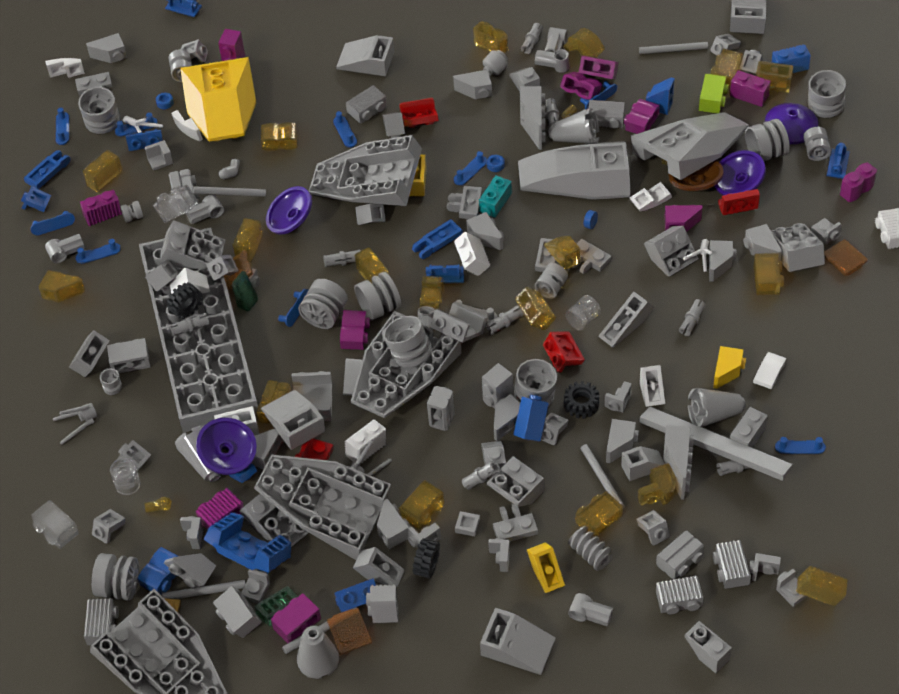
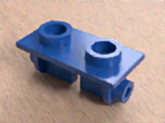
(185, 7)
(141, 140)
(838, 161)
(450, 274)
(353, 596)

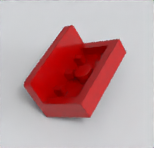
(418, 112)

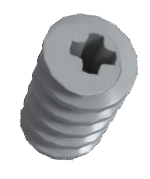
(590, 549)

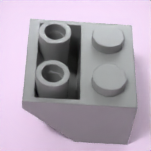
(669, 249)
(517, 483)

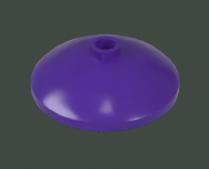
(795, 118)
(742, 172)
(289, 210)
(228, 435)

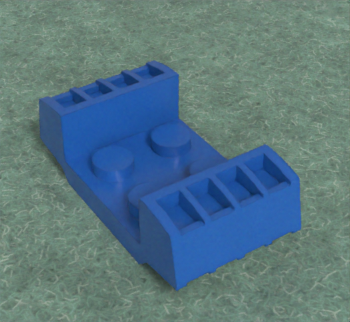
(245, 548)

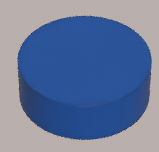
(164, 100)
(495, 163)
(590, 219)

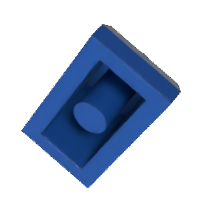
(662, 95)

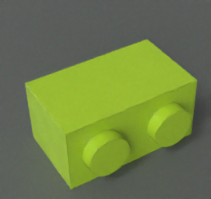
(712, 93)

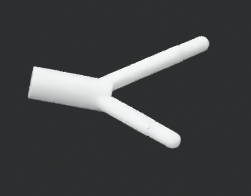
(136, 123)
(703, 250)

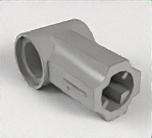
(556, 39)
(557, 59)
(209, 207)
(59, 249)
(426, 314)
(585, 609)

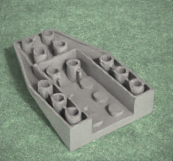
(689, 142)
(370, 172)
(385, 385)
(325, 499)
(158, 652)

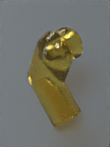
(568, 112)
(163, 503)

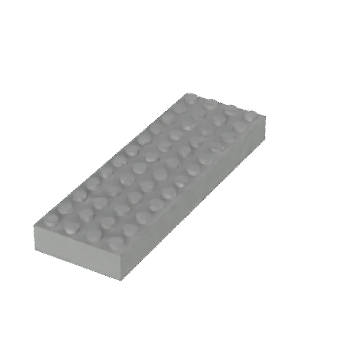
(206, 364)

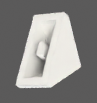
(187, 275)
(652, 385)

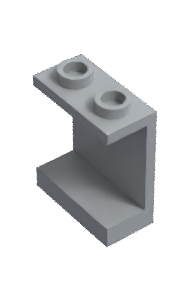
(460, 323)
(316, 389)

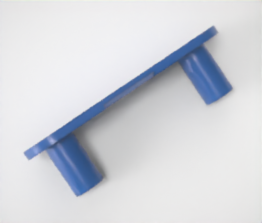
(609, 91)
(62, 127)
(123, 130)
(344, 130)
(470, 170)
(52, 224)
(98, 253)
(293, 313)
(800, 447)

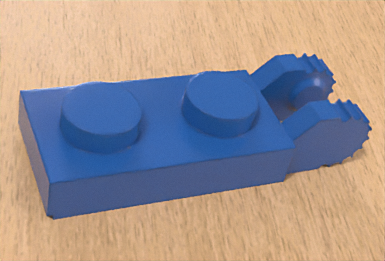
(47, 169)
(437, 238)

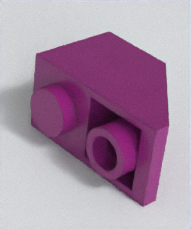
(682, 216)

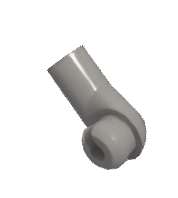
(230, 171)

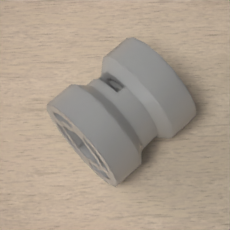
(128, 214)
(111, 381)

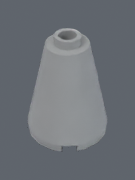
(576, 128)
(713, 406)
(187, 447)
(316, 653)

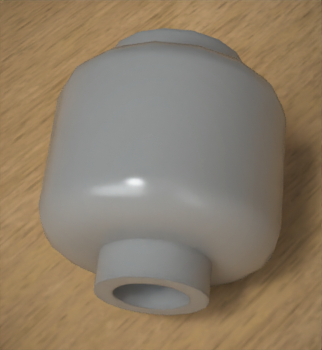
(495, 62)

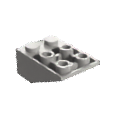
(748, 16)
(367, 55)
(532, 112)
(190, 246)
(799, 247)
(294, 419)
(678, 454)
(271, 521)
(516, 642)

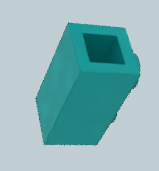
(495, 196)

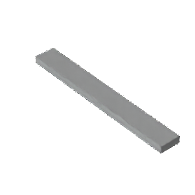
(720, 445)

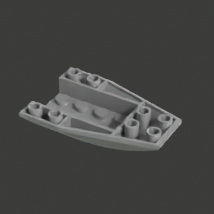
(578, 171)

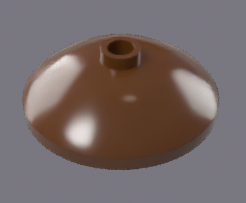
(700, 180)

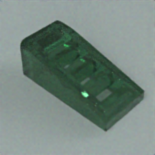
(244, 292)
(262, 607)

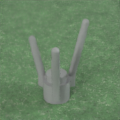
(84, 412)
(356, 465)

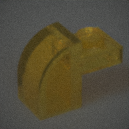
(586, 43)
(432, 291)
(661, 486)

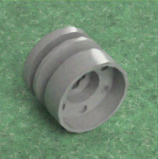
(826, 93)
(99, 110)
(767, 139)
(378, 295)
(323, 303)
(407, 341)
(535, 378)
(115, 576)

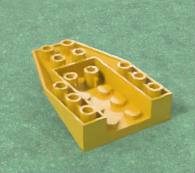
(220, 97)

